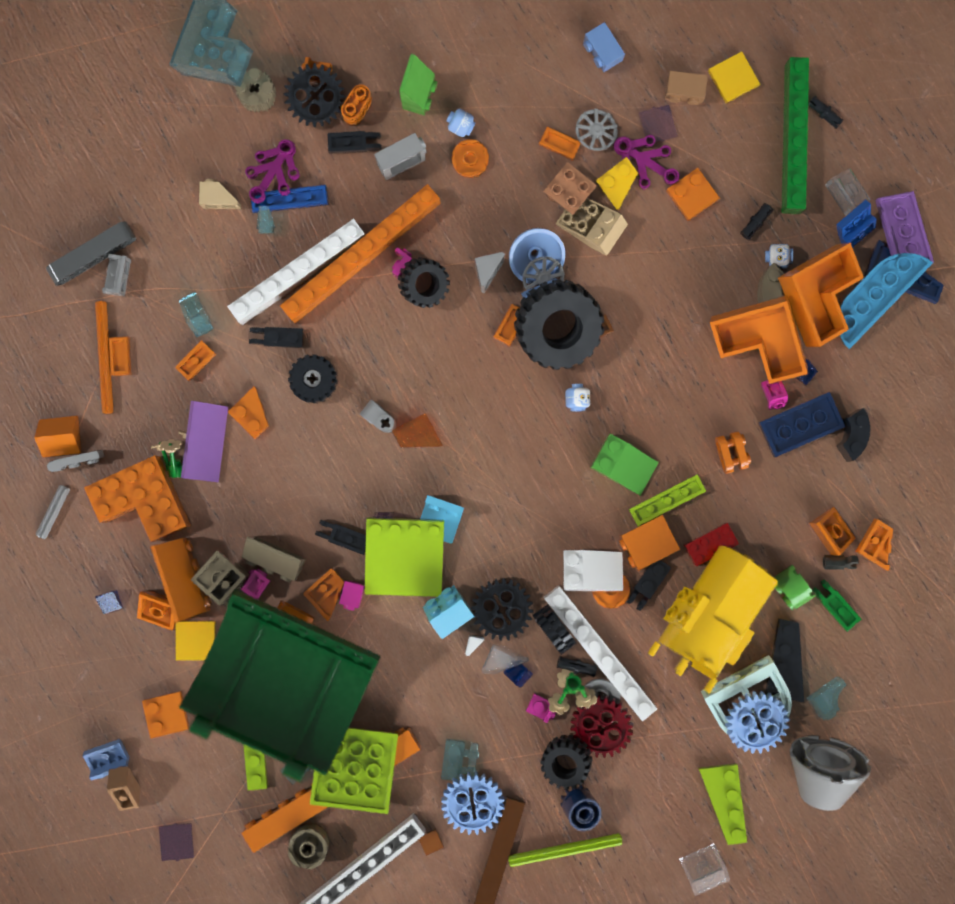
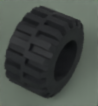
(435, 291)
(559, 774)

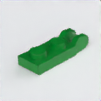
(837, 607)

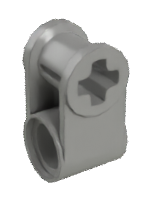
(376, 415)

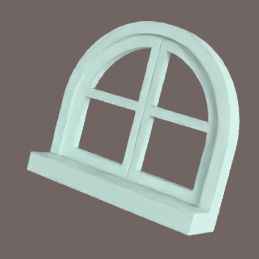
(740, 682)

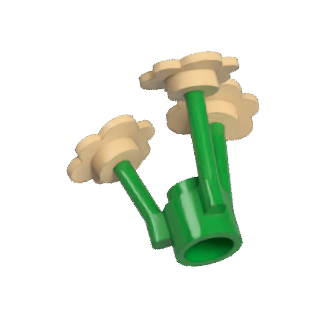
(173, 466)
(572, 685)

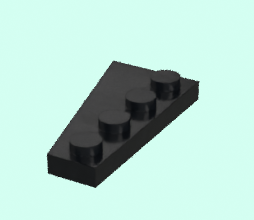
(788, 659)

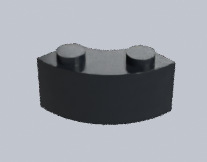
(855, 435)

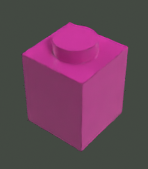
(352, 595)

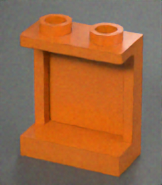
(649, 543)

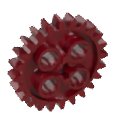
(608, 742)

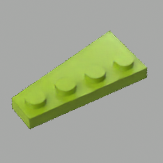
(725, 795)

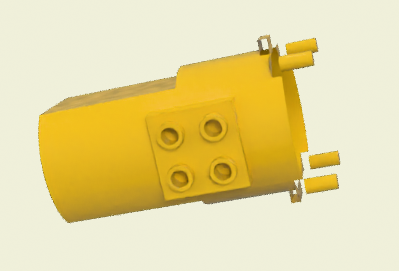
(715, 616)

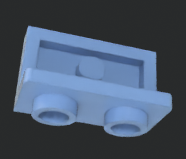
(105, 757)

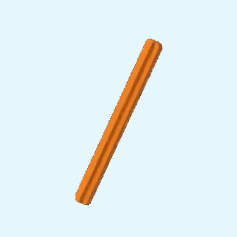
(104, 358)

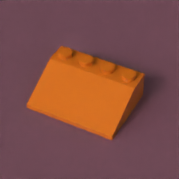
(176, 570)

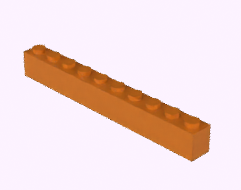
(361, 254)
(298, 810)

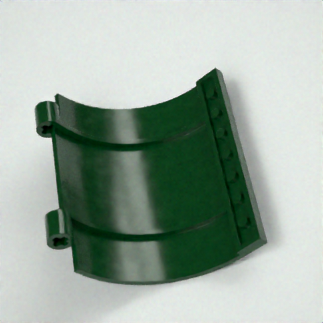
(279, 686)

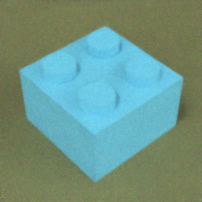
(447, 611)

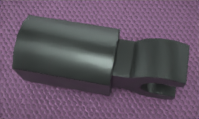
(834, 562)

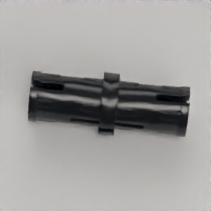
(825, 112)
(756, 221)
(576, 666)

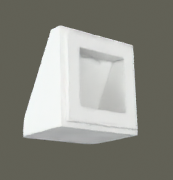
(473, 643)

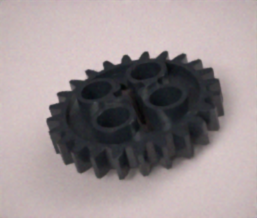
(301, 81)
(517, 601)

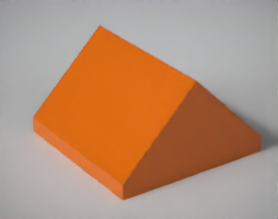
(58, 436)
(833, 531)
(155, 609)

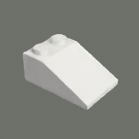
(593, 570)

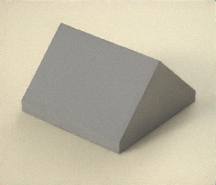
(487, 268)

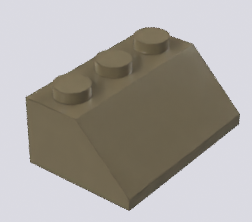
(272, 558)

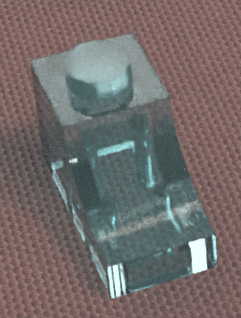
(195, 314)
(825, 699)

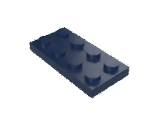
(801, 424)

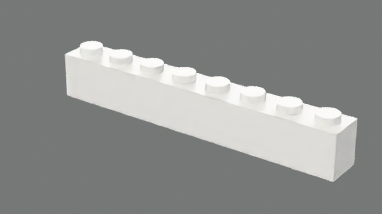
(296, 272)
(600, 653)
(368, 863)

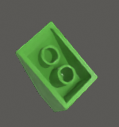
(417, 86)
(624, 464)

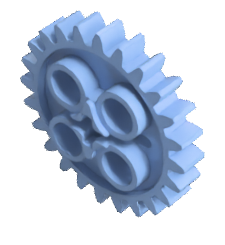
(773, 715)
(454, 805)

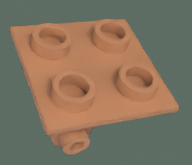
(569, 188)

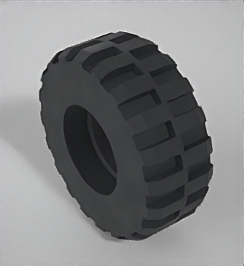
(576, 344)

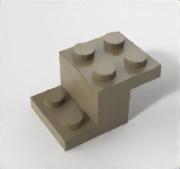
(220, 578)

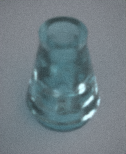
(265, 221)

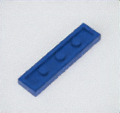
(297, 198)

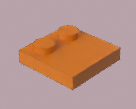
(692, 194)
(164, 714)

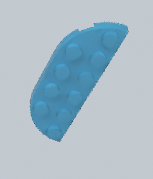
(879, 292)

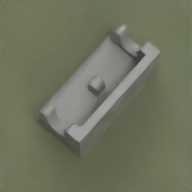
(117, 275)

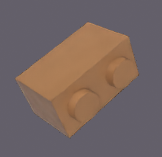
(686, 87)
(123, 788)

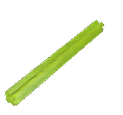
(565, 850)

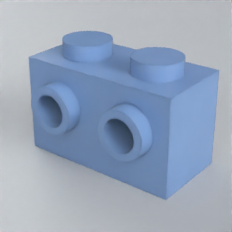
(603, 47)

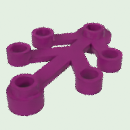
(643, 158)
(272, 169)

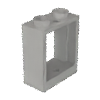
(401, 156)

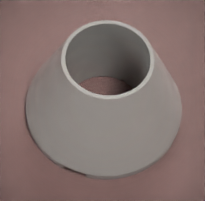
(827, 771)

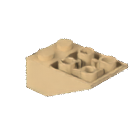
(594, 225)

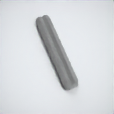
(52, 512)

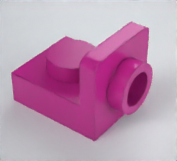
(406, 257)
(775, 394)
(255, 583)
(539, 707)

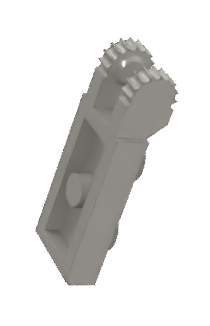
(74, 461)

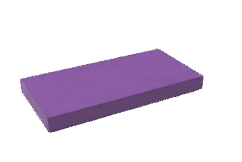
(903, 225)
(204, 441)

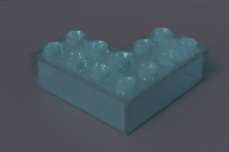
(204, 47)

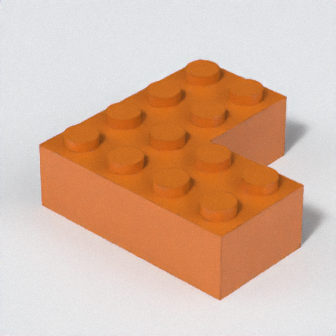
(813, 290)
(765, 327)
(143, 488)

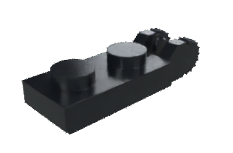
(352, 142)
(278, 337)
(344, 537)
(649, 582)

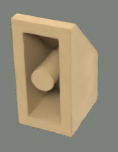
(215, 196)

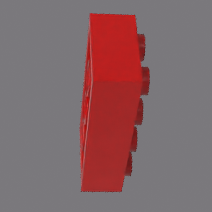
(705, 546)

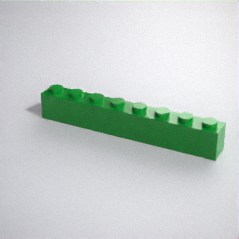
(795, 135)

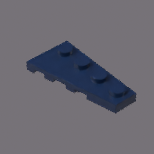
(924, 287)

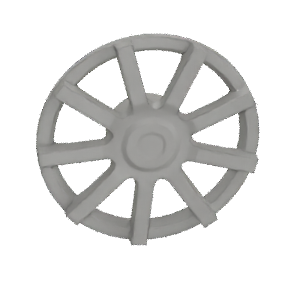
(596, 129)
(542, 275)

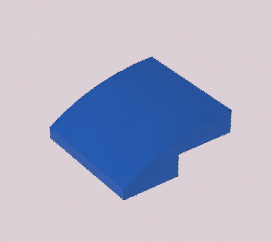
(856, 224)

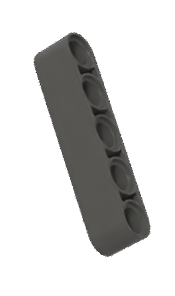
(91, 253)

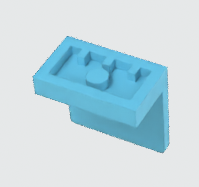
(441, 510)

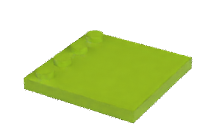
(404, 557)
(359, 773)

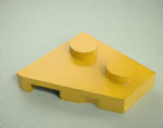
(618, 182)

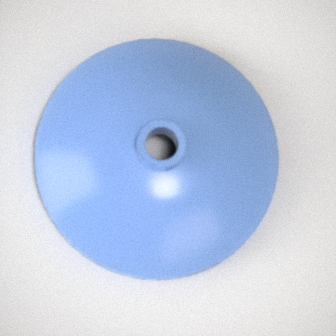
(538, 239)

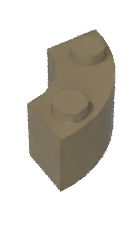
(769, 285)

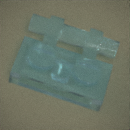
(453, 759)

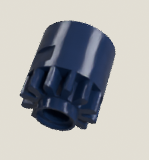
(581, 808)

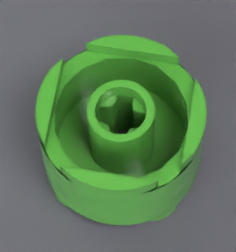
(793, 587)

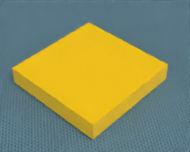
(733, 77)
(194, 639)

